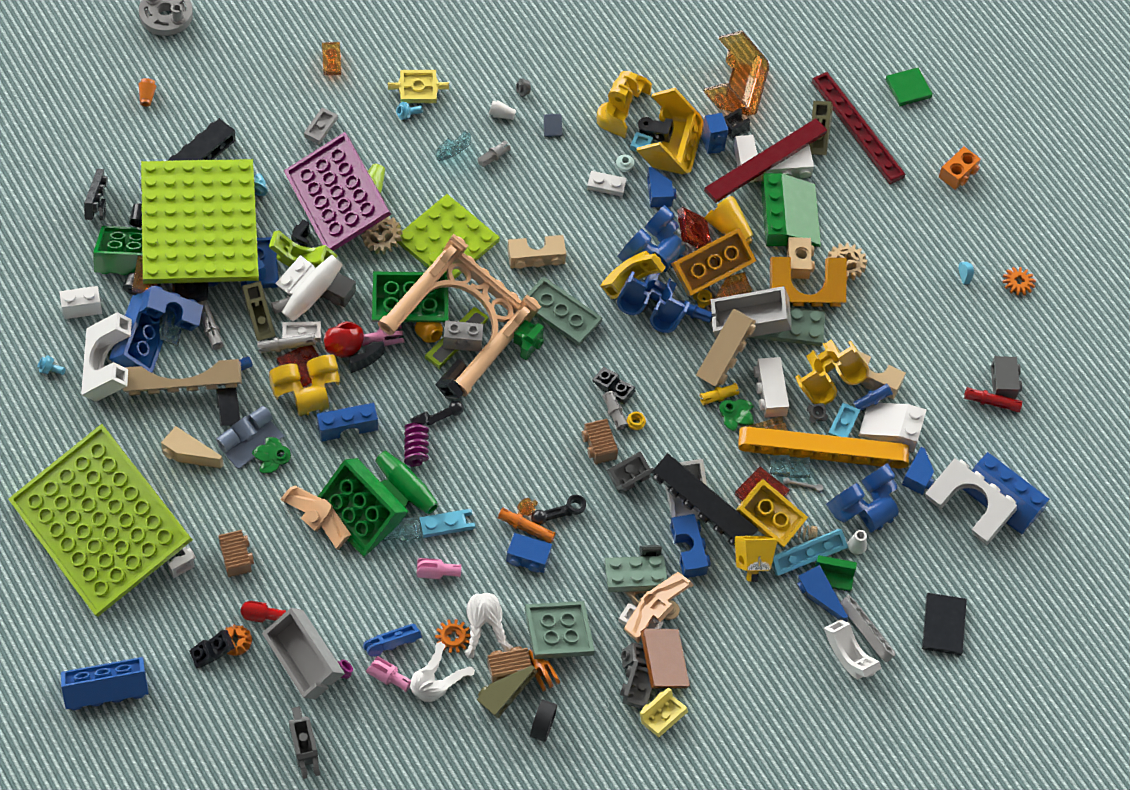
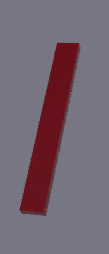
(858, 128)
(765, 160)

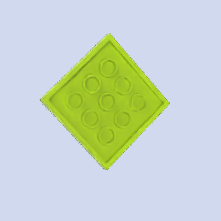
(433, 229)

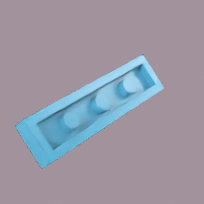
(809, 551)

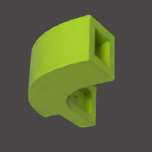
(288, 251)

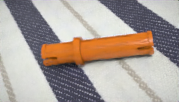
(522, 523)

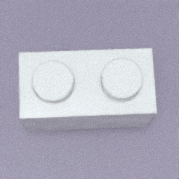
(80, 302)

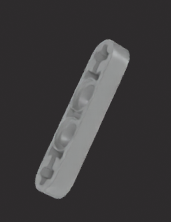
(867, 628)

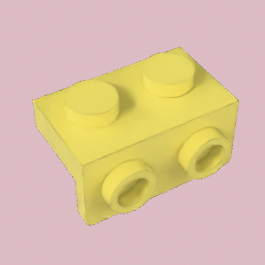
(662, 713)

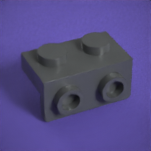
(629, 471)
(638, 689)

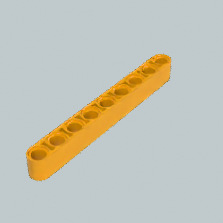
(823, 447)

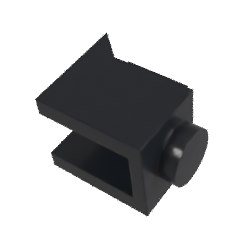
(736, 124)

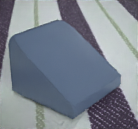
(552, 125)

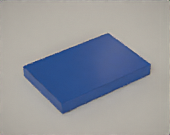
(269, 259)

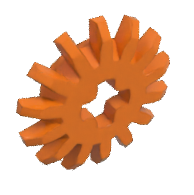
(1012, 284)
(447, 630)

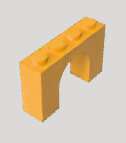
(832, 291)

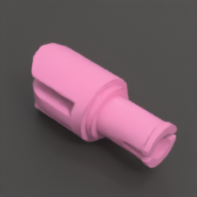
(380, 336)
(436, 568)
(388, 673)

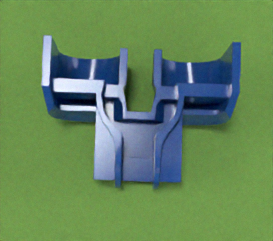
(662, 227)
(667, 311)
(874, 514)

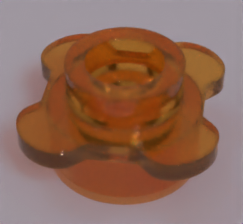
(526, 506)

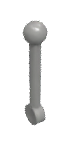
(818, 488)

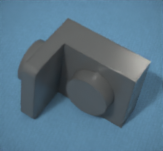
(633, 652)

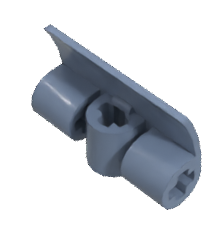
(246, 435)

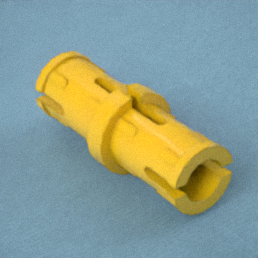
(719, 394)

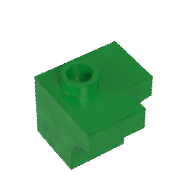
(528, 338)

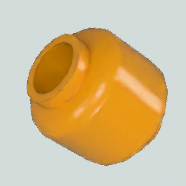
(429, 331)

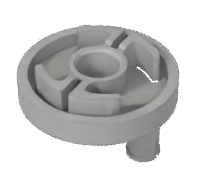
(176, 21)

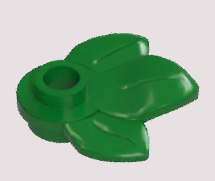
(738, 415)
(269, 455)

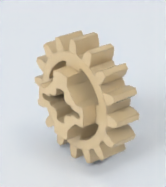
(384, 235)
(855, 260)

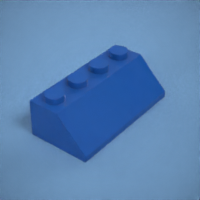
(144, 343)
(1028, 499)
(104, 683)

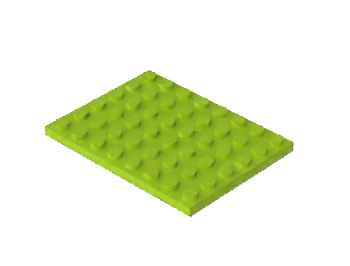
(198, 221)
(100, 520)

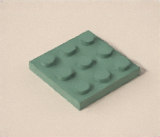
(559, 630)

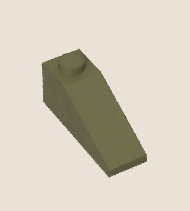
(823, 113)
(258, 310)
(502, 693)

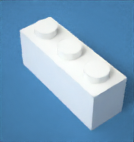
(771, 387)

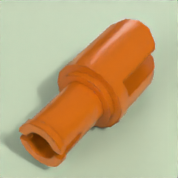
(543, 668)

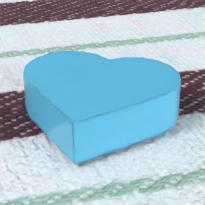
(966, 272)

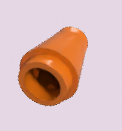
(146, 91)

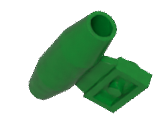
(405, 484)

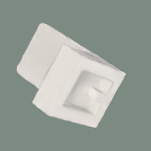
(182, 564)

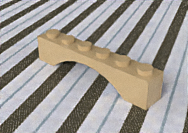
(222, 373)

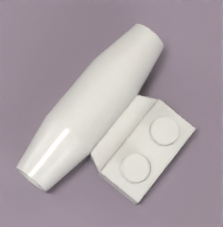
(306, 284)

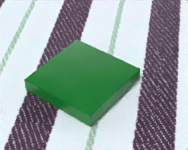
(909, 86)

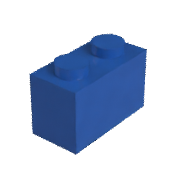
(714, 133)
(528, 553)

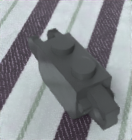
(303, 742)

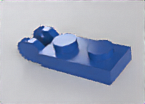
(392, 639)

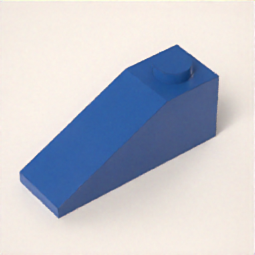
(819, 591)

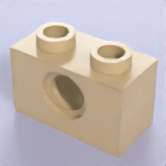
(797, 249)

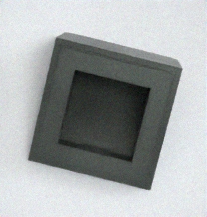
(650, 550)

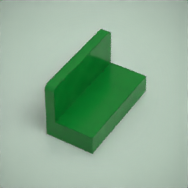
(838, 572)

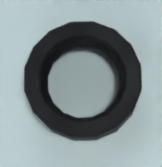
(543, 720)

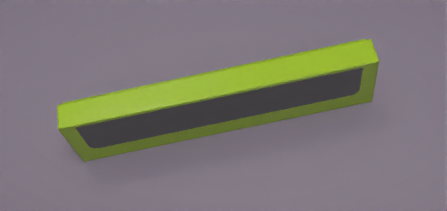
(438, 355)

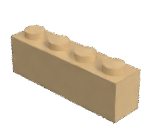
(726, 347)

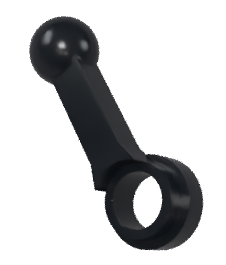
(455, 408)
(540, 516)

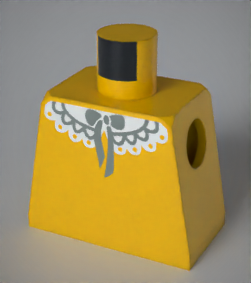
(754, 554)

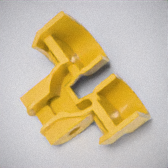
(612, 114)
(849, 365)
(321, 371)

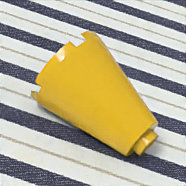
(728, 218)

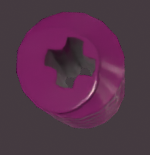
(415, 444)

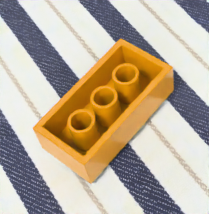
(713, 262)

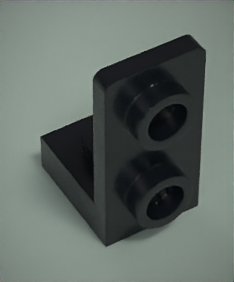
(447, 382)

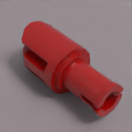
(259, 612)

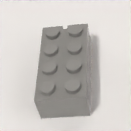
(767, 307)
(303, 653)

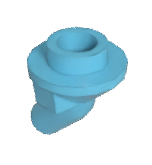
(404, 111)
(259, 185)
(46, 365)

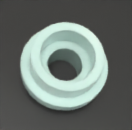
(625, 167)

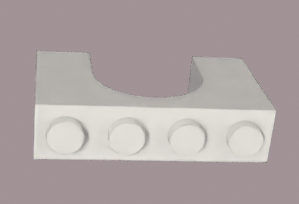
(798, 165)
(100, 338)
(959, 476)

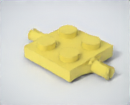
(418, 86)

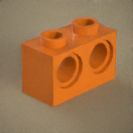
(959, 168)

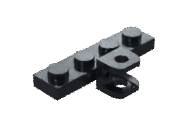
(94, 200)

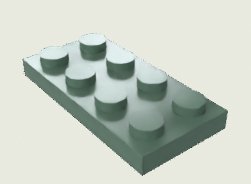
(564, 311)
(806, 328)

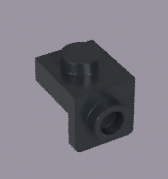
(300, 234)

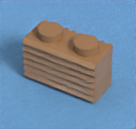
(600, 441)
(235, 553)
(506, 663)

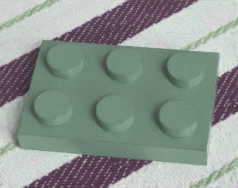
(634, 573)

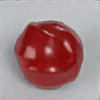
(344, 339)

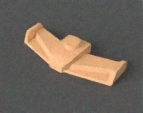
(318, 514)
(656, 604)

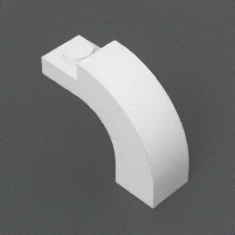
(849, 652)

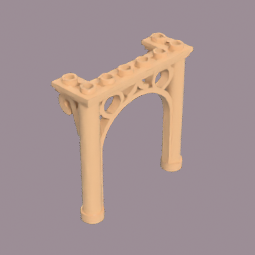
(454, 253)

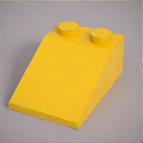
(771, 513)

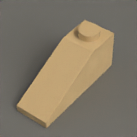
(189, 450)

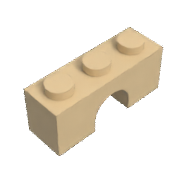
(523, 256)
(891, 376)

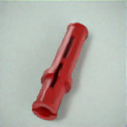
(992, 399)

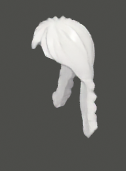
(484, 609)
(424, 683)

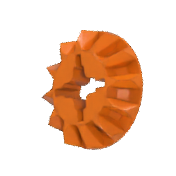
(243, 643)

